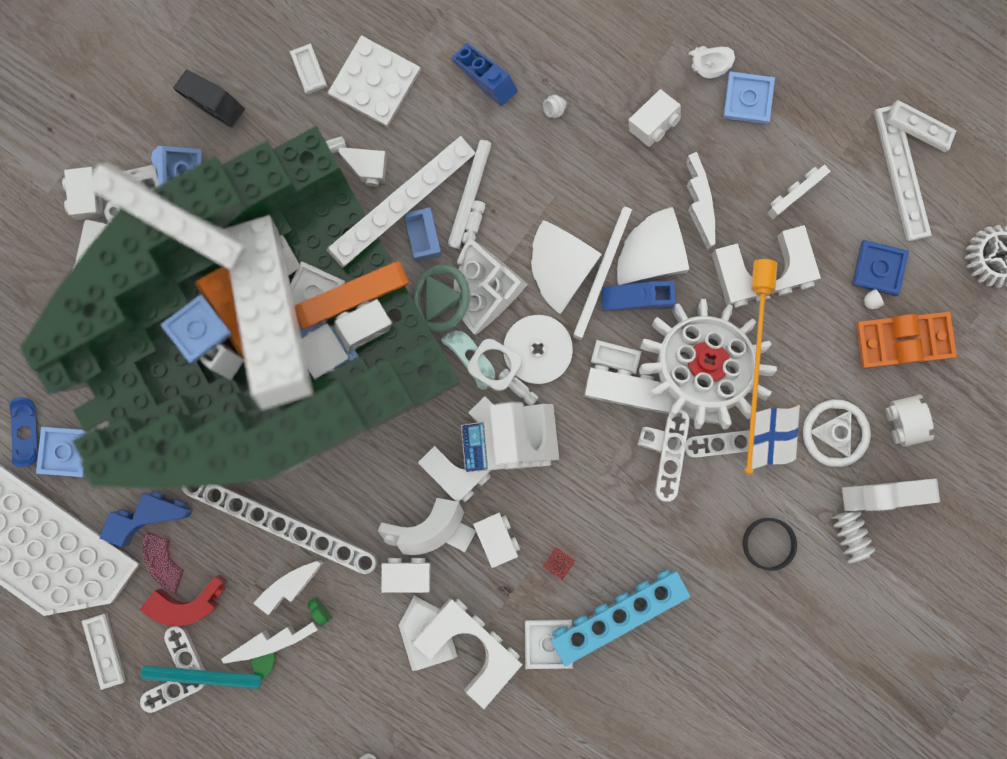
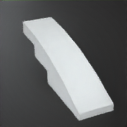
(702, 208)
(264, 644)

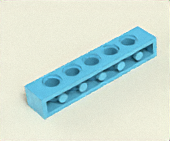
(674, 594)

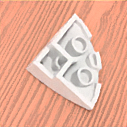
(653, 250)
(560, 264)
(490, 285)

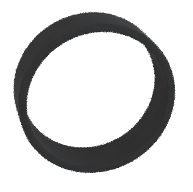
(793, 544)

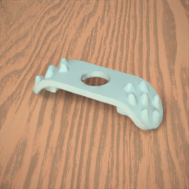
(459, 343)

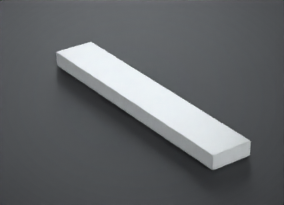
(903, 177)
(602, 272)

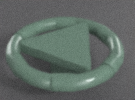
(441, 297)

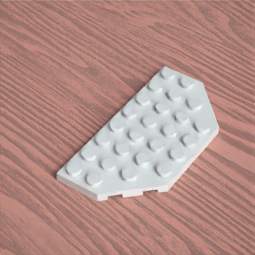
(52, 555)

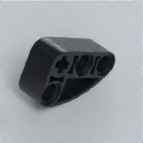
(209, 98)

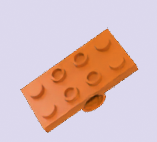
(219, 294)
(906, 339)

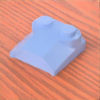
(174, 161)

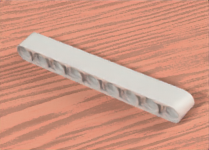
(289, 533)

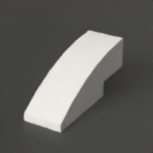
(287, 587)

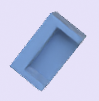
(422, 234)

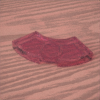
(159, 562)

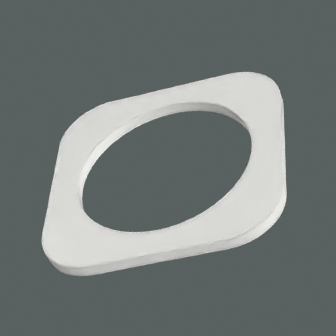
(490, 344)

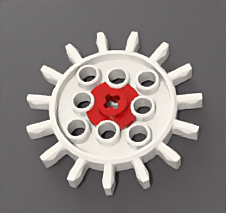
(706, 364)

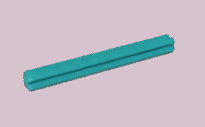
(201, 677)

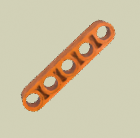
(350, 295)

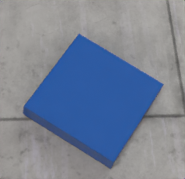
(880, 268)

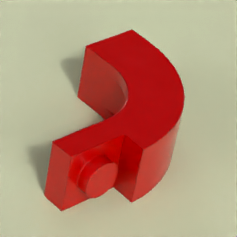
(169, 611)

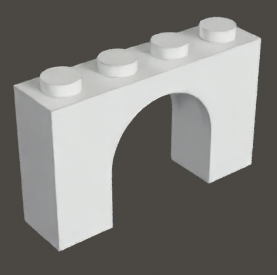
(799, 268)
(524, 435)
(447, 475)
(498, 664)

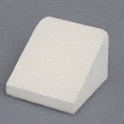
(462, 537)

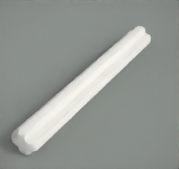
(469, 194)

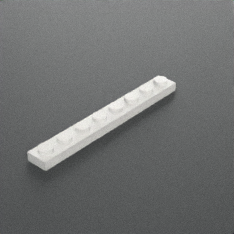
(400, 202)

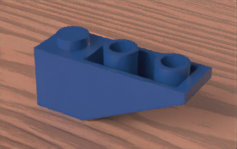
(485, 74)
(639, 296)

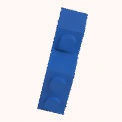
(151, 509)

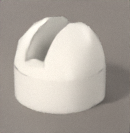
(873, 300)

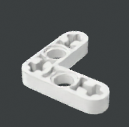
(196, 664)

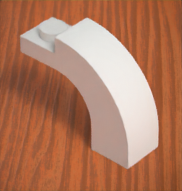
(428, 535)

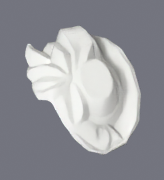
(712, 61)

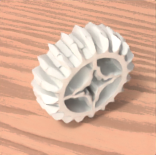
(993, 238)

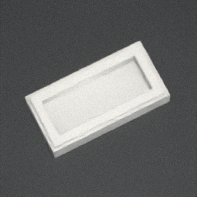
(308, 69)
(615, 356)

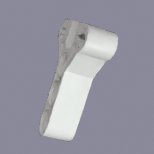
(890, 495)

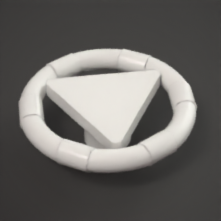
(836, 433)

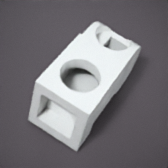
(653, 440)

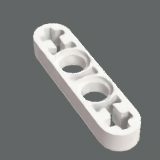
(727, 438)
(676, 456)

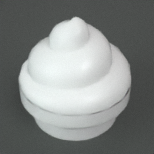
(554, 106)

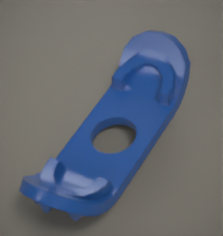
(23, 414)

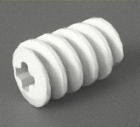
(854, 535)

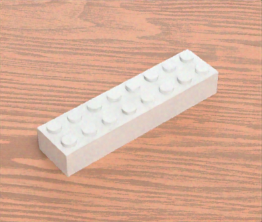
(268, 317)

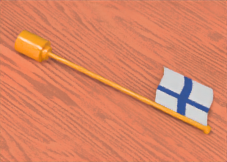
(772, 430)

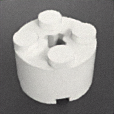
(910, 421)

